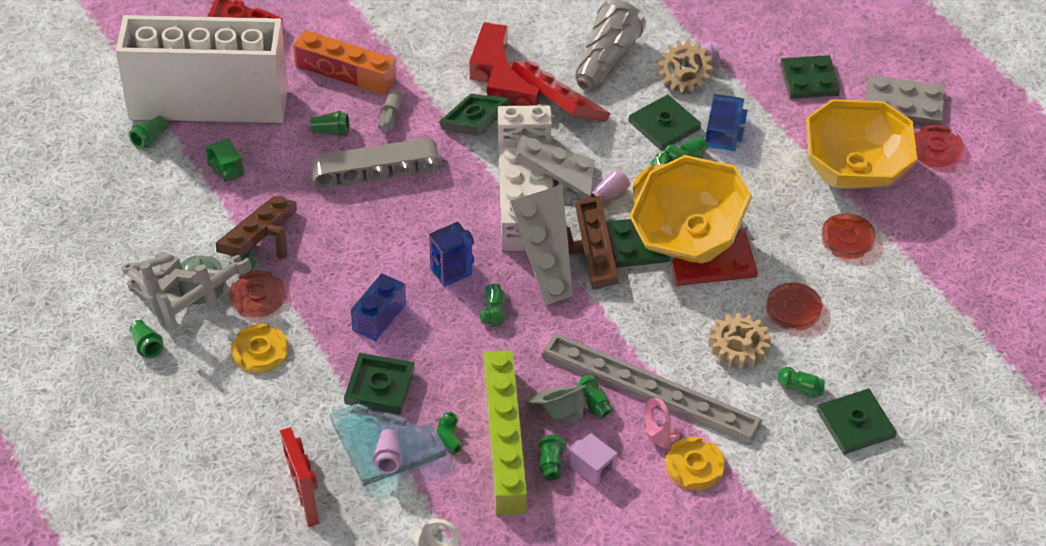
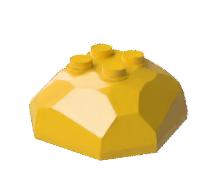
(860, 144)
(691, 208)

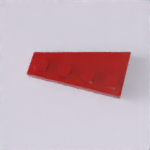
(558, 92)

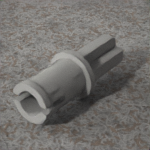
(390, 111)

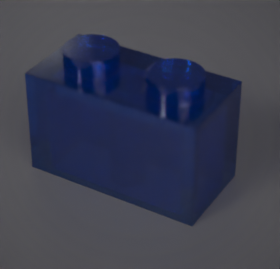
(725, 121)
(451, 253)
(378, 307)

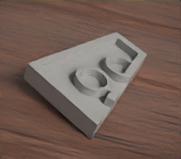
(563, 165)

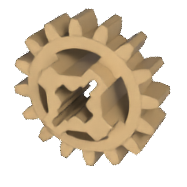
(677, 60)
(739, 341)

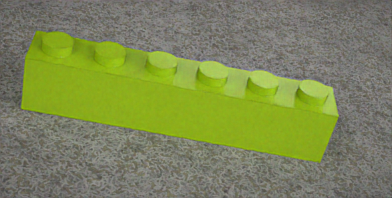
(504, 433)

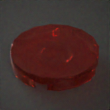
(934, 152)
(848, 235)
(257, 301)
(794, 306)

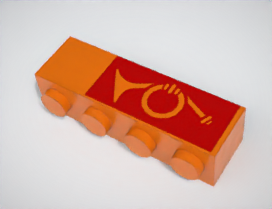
(345, 62)

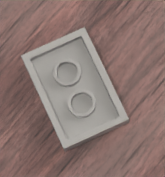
(913, 99)

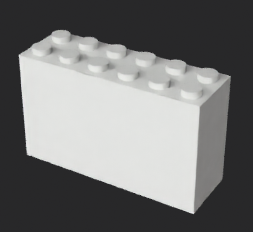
(203, 68)

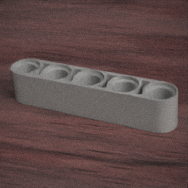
(375, 163)

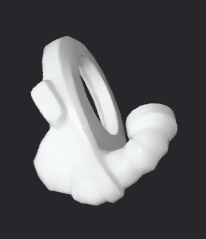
(425, 536)

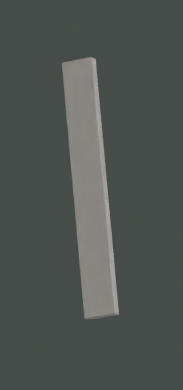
(647, 386)

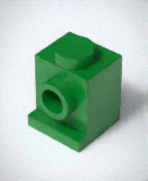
(224, 160)

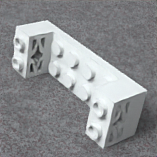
(515, 178)

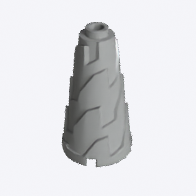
(610, 39)

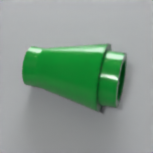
(331, 123)
(146, 132)
(147, 341)

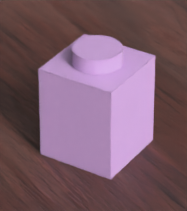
(592, 459)

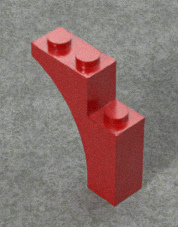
(491, 66)

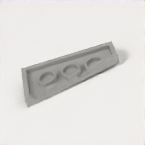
(544, 235)

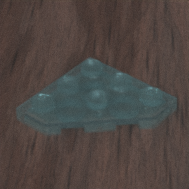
(360, 433)

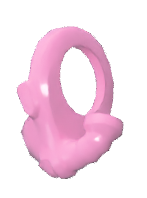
(658, 434)

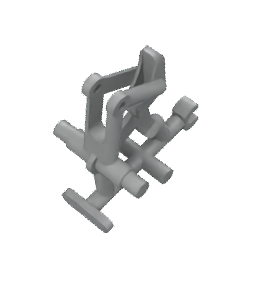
(168, 305)

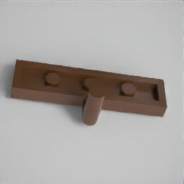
(257, 226)
(594, 242)

